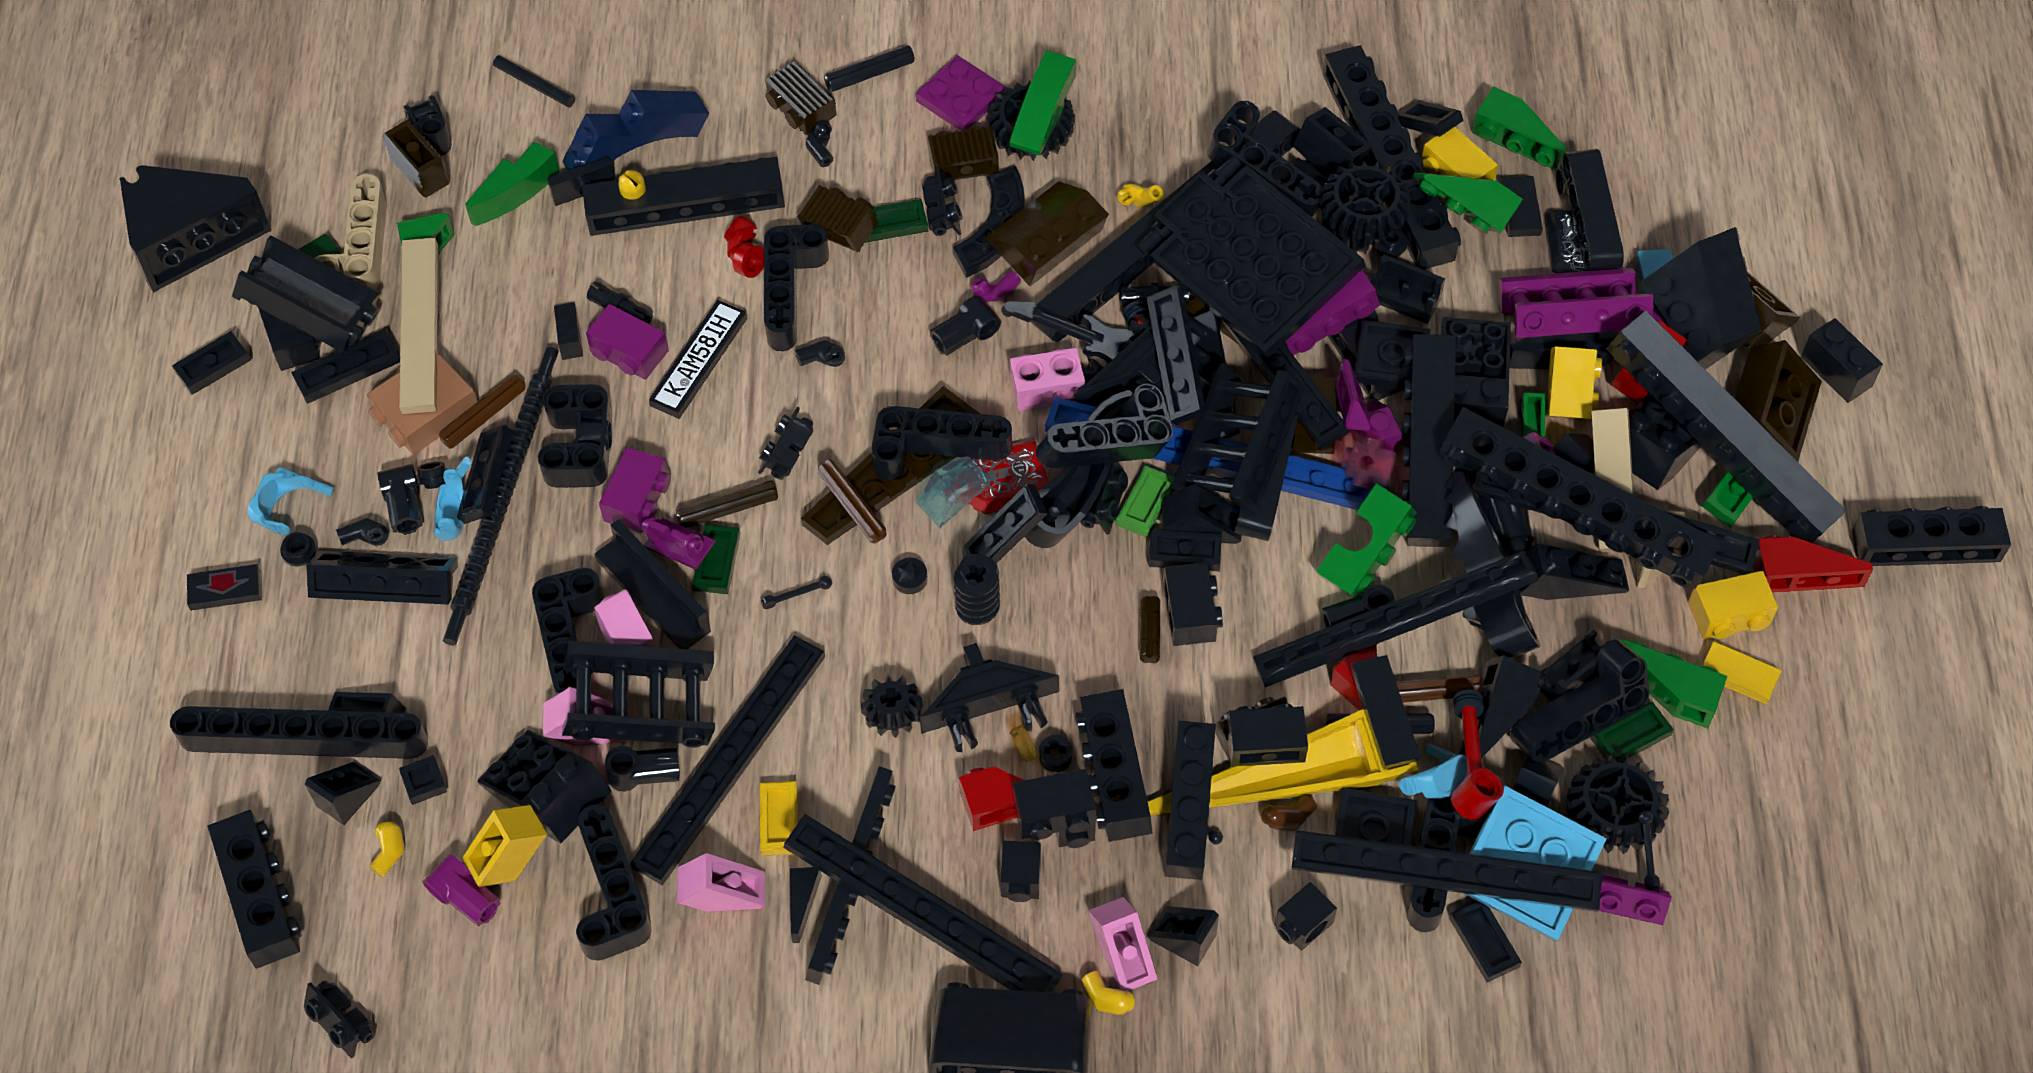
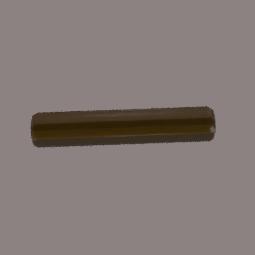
(727, 504)

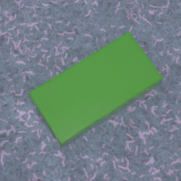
(1145, 501)

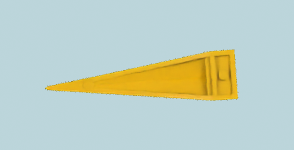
(1336, 758)

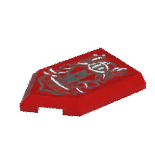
(1009, 476)

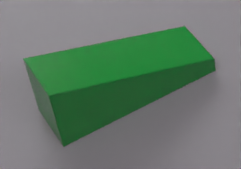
(1532, 414)

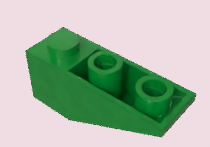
(1515, 126)
(1481, 199)
(1680, 686)

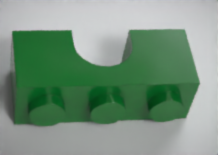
(1389, 520)

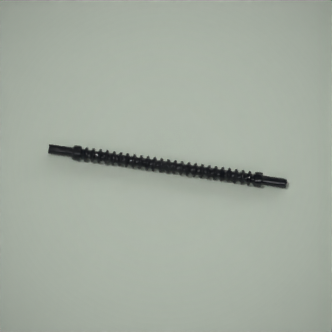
(463, 603)

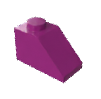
(1382, 427)

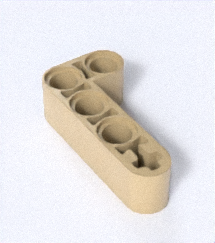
(363, 233)

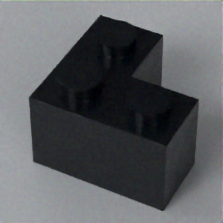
(1058, 806)

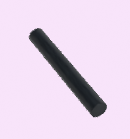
(534, 81)

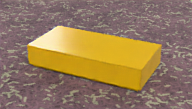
(1743, 672)
(777, 815)

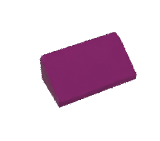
(1351, 399)

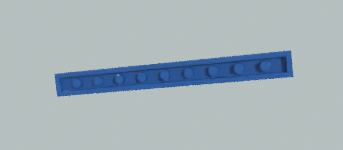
(1301, 476)

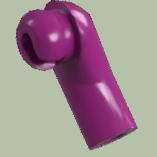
(997, 291)

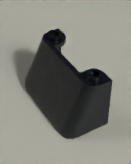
(1010, 1031)

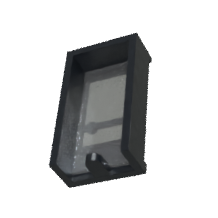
(307, 295)

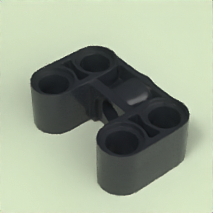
(592, 436)

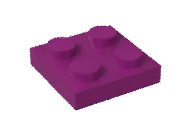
(959, 93)

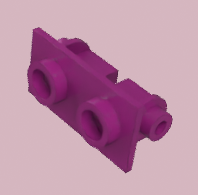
(676, 541)
(1634, 901)

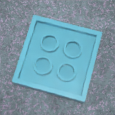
(1535, 834)

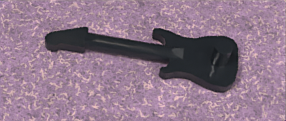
(1103, 340)

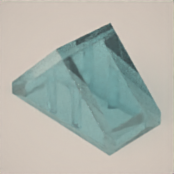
(951, 489)

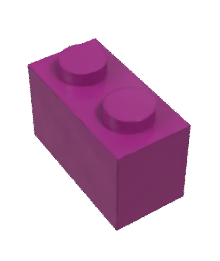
(627, 342)
(635, 489)

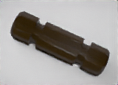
(1150, 629)

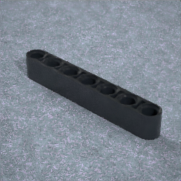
(286, 722)

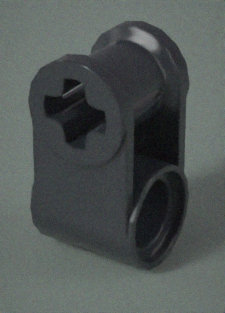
(430, 122)

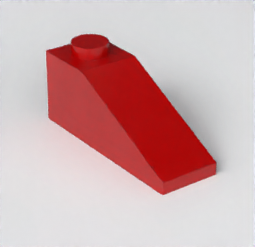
(1804, 566)

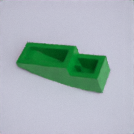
(1043, 102)
(512, 184)

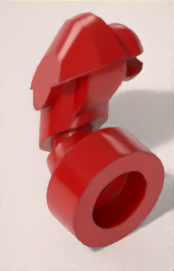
(745, 256)

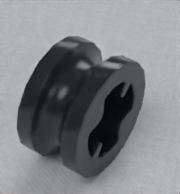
(1047, 760)

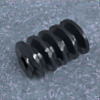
(977, 589)

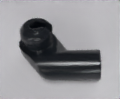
(817, 142)
(823, 352)
(364, 530)

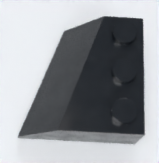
(1707, 297)

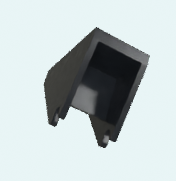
(188, 220)

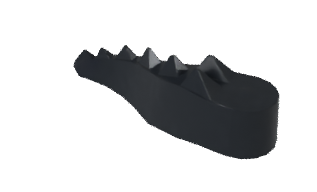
(1074, 488)
(1505, 616)

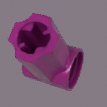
(455, 885)

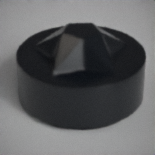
(909, 575)

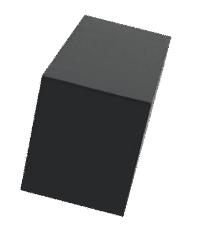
(568, 331)
(366, 702)
(803, 889)

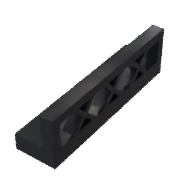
(380, 577)
(653, 588)

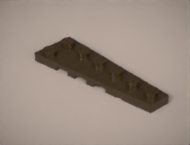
(831, 520)

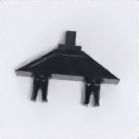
(1128, 370)
(986, 688)

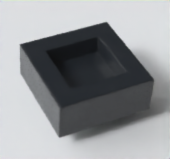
(422, 780)

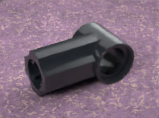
(973, 321)
(400, 494)
(1358, 605)
(645, 765)

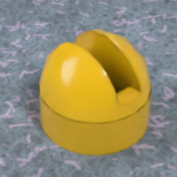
(627, 188)

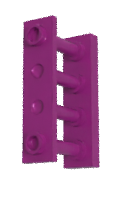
(1572, 302)

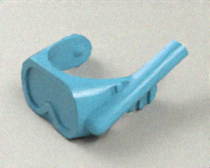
(272, 488)
(449, 497)
(1439, 780)

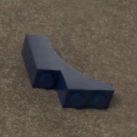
(642, 120)

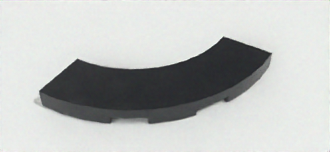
(1007, 200)

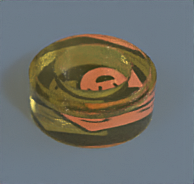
(1023, 743)

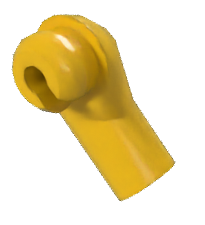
(1139, 195)
(391, 846)
(1107, 999)

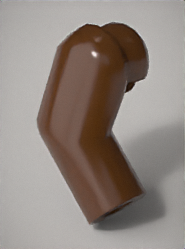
(1288, 817)

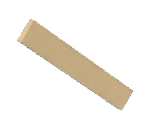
(418, 326)

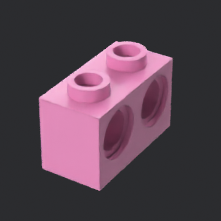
(1047, 381)

